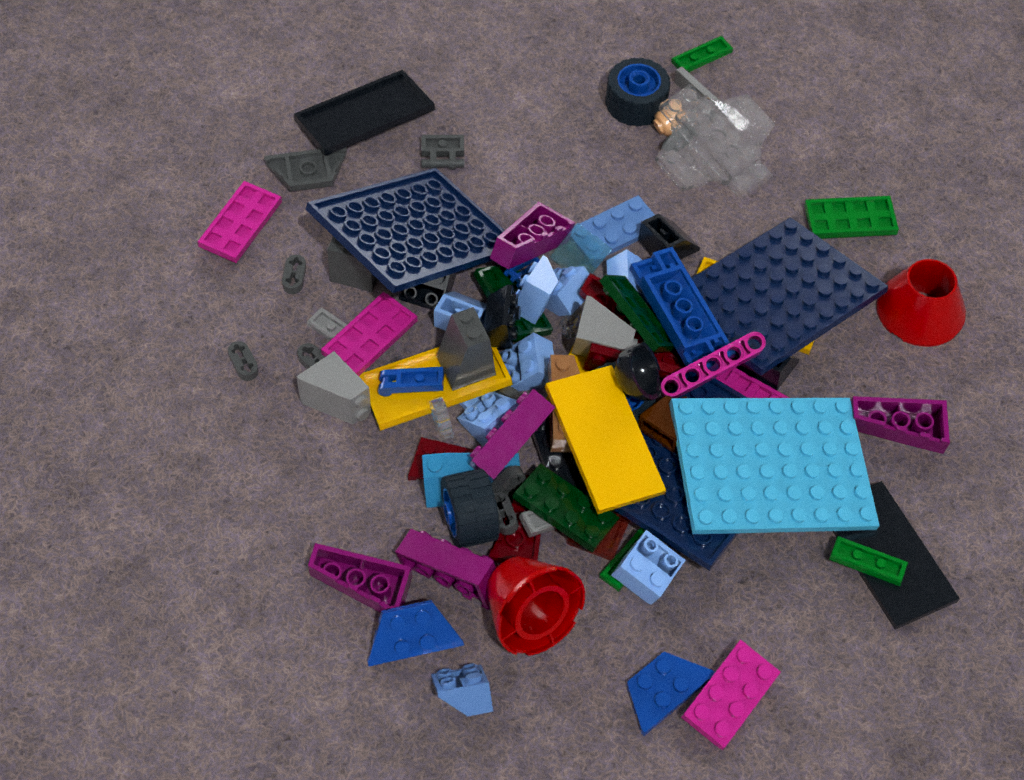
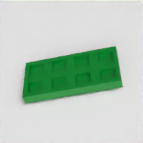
(851, 217)

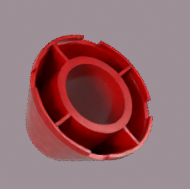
(922, 318)
(533, 604)

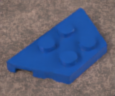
(411, 632)
(664, 687)

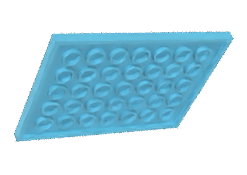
(772, 465)

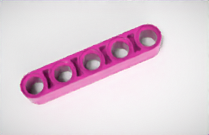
(720, 357)

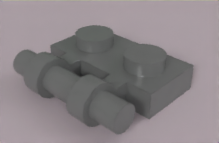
(442, 146)

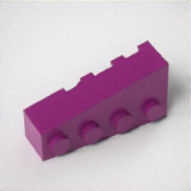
(531, 236)
(905, 421)
(512, 435)
(447, 564)
(361, 577)

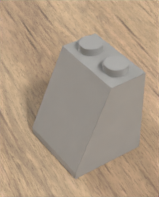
(603, 328)
(335, 390)

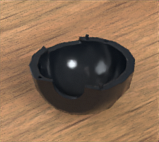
(638, 372)

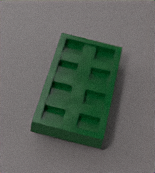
(493, 279)
(637, 311)
(565, 508)

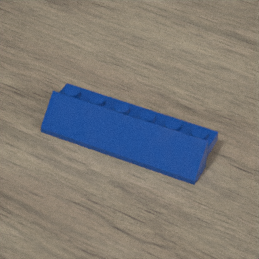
(680, 307)

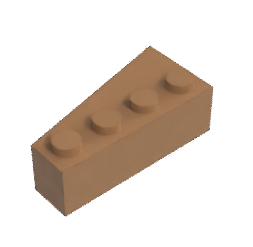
(558, 368)

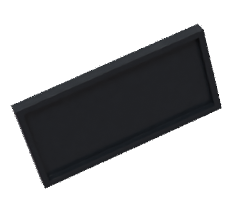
(364, 112)
(923, 584)

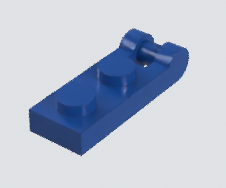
(411, 380)

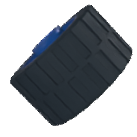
(636, 91)
(470, 508)

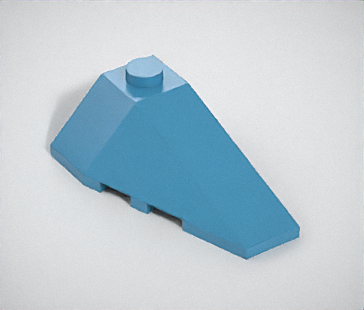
(444, 464)

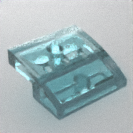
(581, 249)

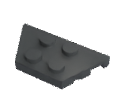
(306, 168)

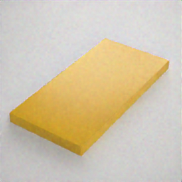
(412, 405)
(605, 439)

